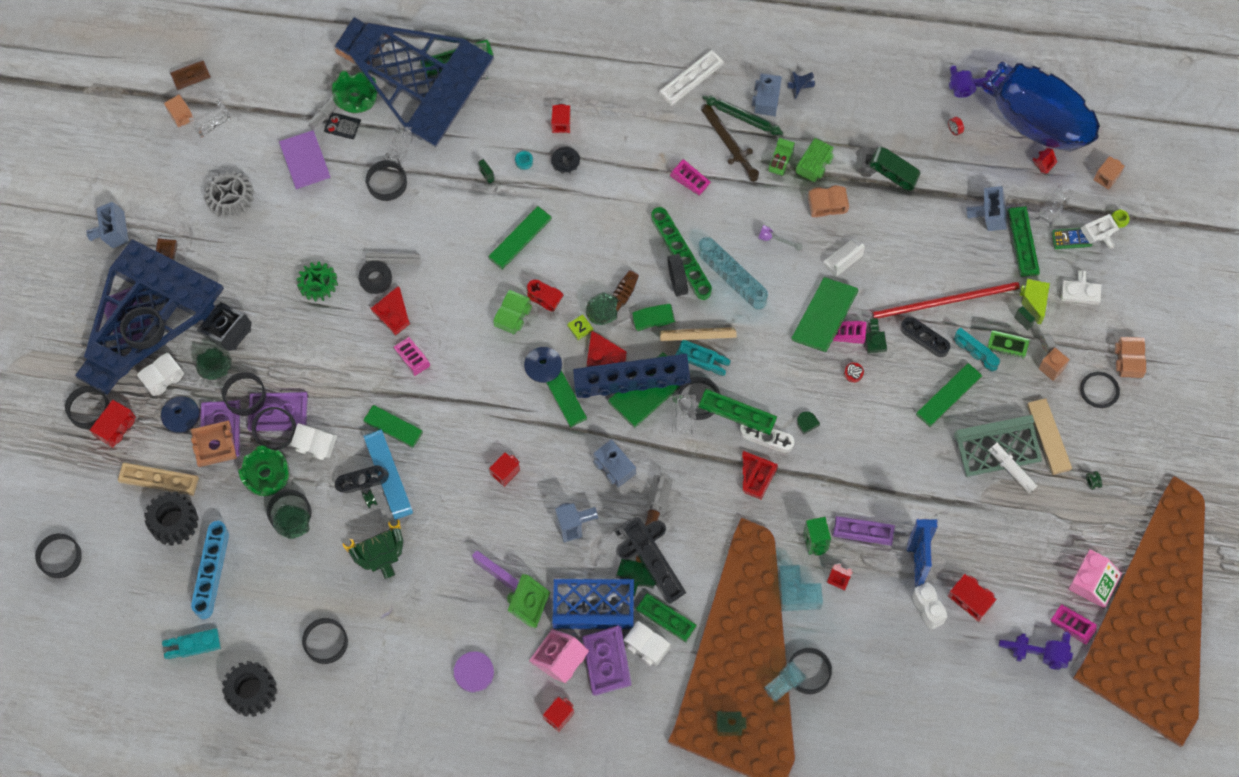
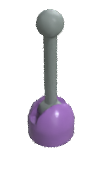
(767, 234)

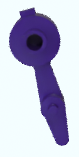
(964, 84)
(1055, 654)

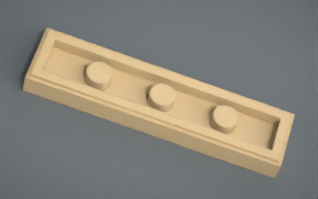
(703, 333)
(1049, 436)
(158, 479)

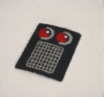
(342, 125)

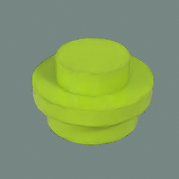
(1121, 218)

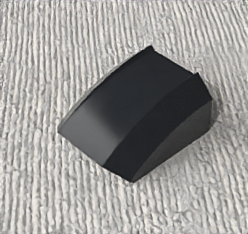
(225, 327)

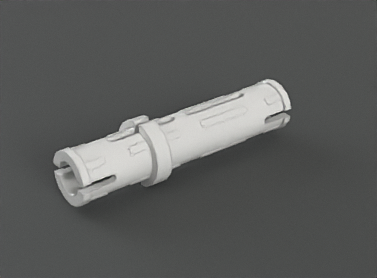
(1012, 467)

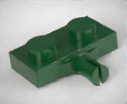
(634, 570)

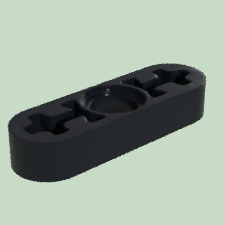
(910, 333)
(369, 481)

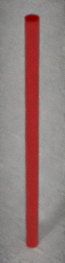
(946, 300)

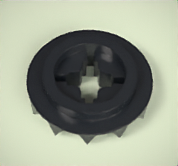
(570, 154)

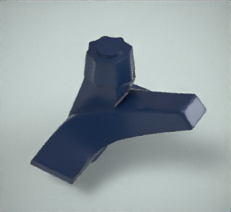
(800, 82)

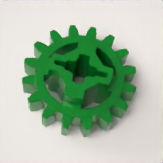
(314, 288)

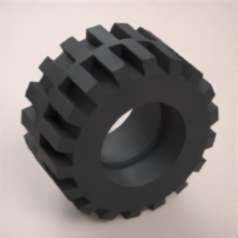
(163, 506)
(238, 678)

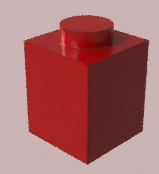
(561, 118)
(505, 469)
(559, 713)

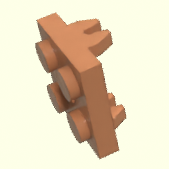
(204, 435)

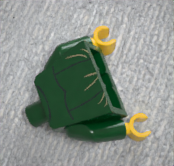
(378, 551)

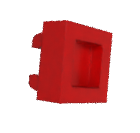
(1046, 160)
(839, 576)

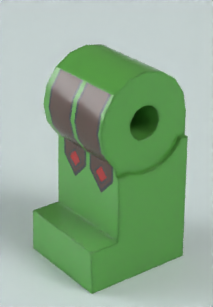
(781, 156)

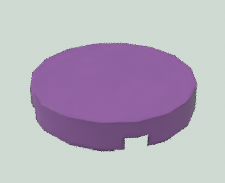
(473, 672)

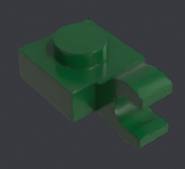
(875, 340)

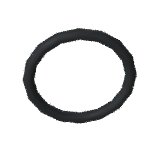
(1092, 403)

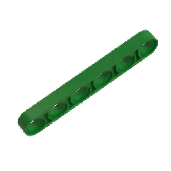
(684, 251)

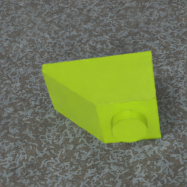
(1035, 298)

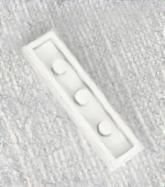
(691, 78)

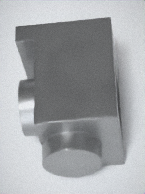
(864, 156)

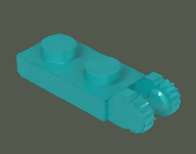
(977, 349)
(703, 357)
(193, 644)

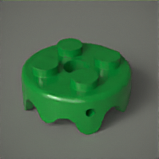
(349, 84)
(262, 459)

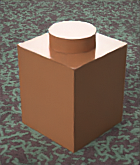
(178, 111)
(1109, 172)
(1054, 364)

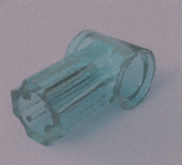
(789, 678)

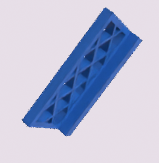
(920, 544)
(589, 620)

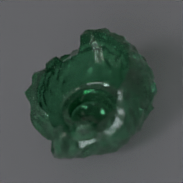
(602, 308)
(212, 364)
(291, 521)

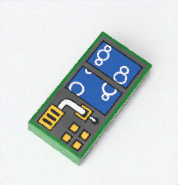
(1069, 239)

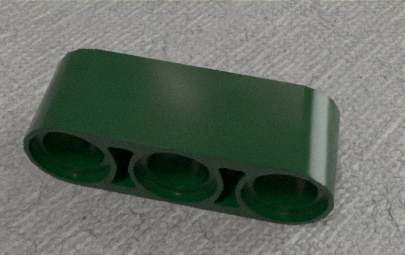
(895, 168)

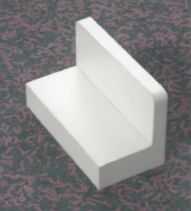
(844, 258)

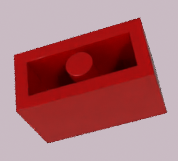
(113, 423)
(972, 597)

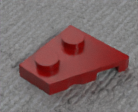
(392, 311)
(603, 351)
(757, 474)

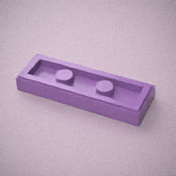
(864, 530)
(495, 570)

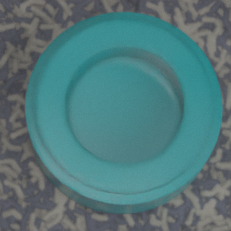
(524, 160)

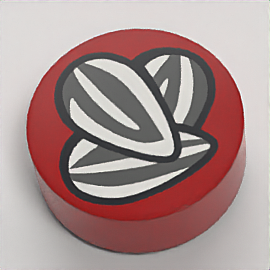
(956, 126)
(854, 372)

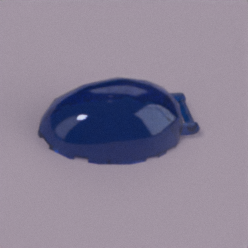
(1043, 107)

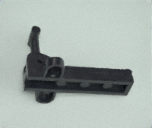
(641, 541)

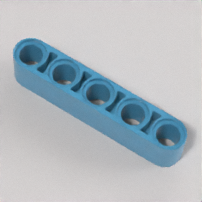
(393, 486)
(208, 560)

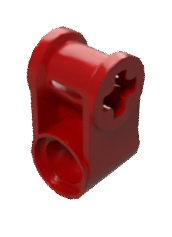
(547, 296)

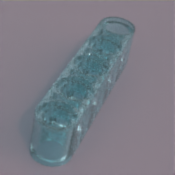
(729, 265)

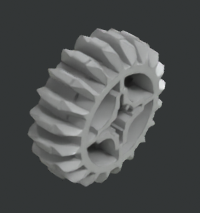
(230, 201)

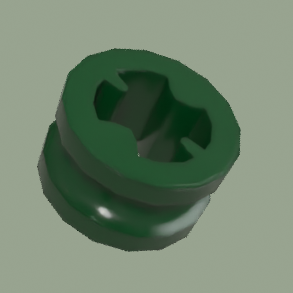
(1094, 480)
(369, 498)

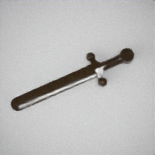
(738, 153)

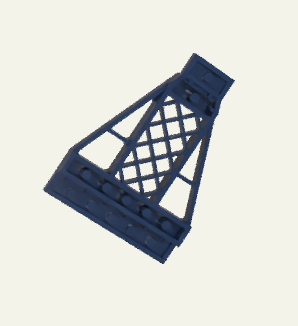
(449, 89)
(159, 277)

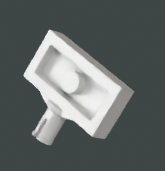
(1101, 230)
(1081, 291)

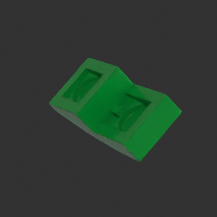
(653, 316)

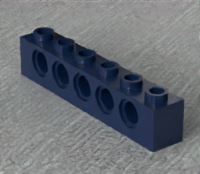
(624, 370)

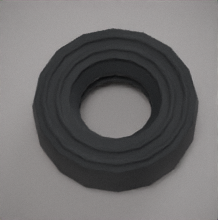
(375, 266)

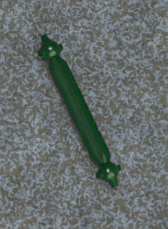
(743, 115)

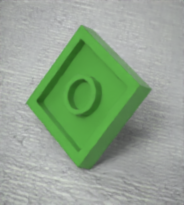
(528, 601)

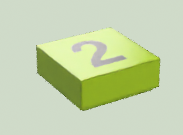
(580, 327)

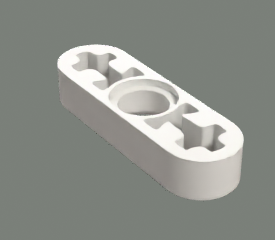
(782, 436)
(597, 599)

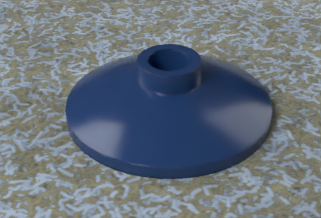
(543, 372)
(183, 421)

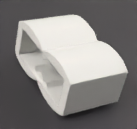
(160, 374)
(314, 441)
(932, 610)
(647, 644)

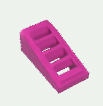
(676, 175)
(854, 325)
(420, 366)
(1077, 634)

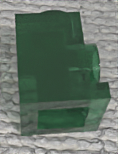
(725, 728)

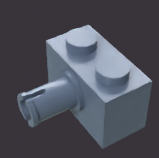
(767, 94)
(993, 209)
(111, 226)
(614, 463)
(570, 520)

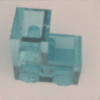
(795, 595)

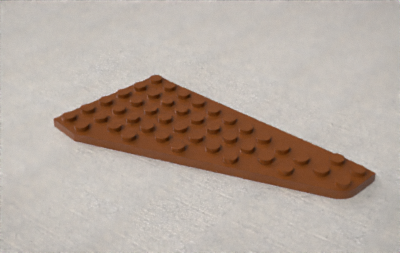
(1151, 634)
(735, 663)

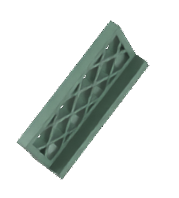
(995, 429)

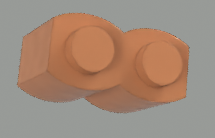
(828, 201)
(1131, 357)

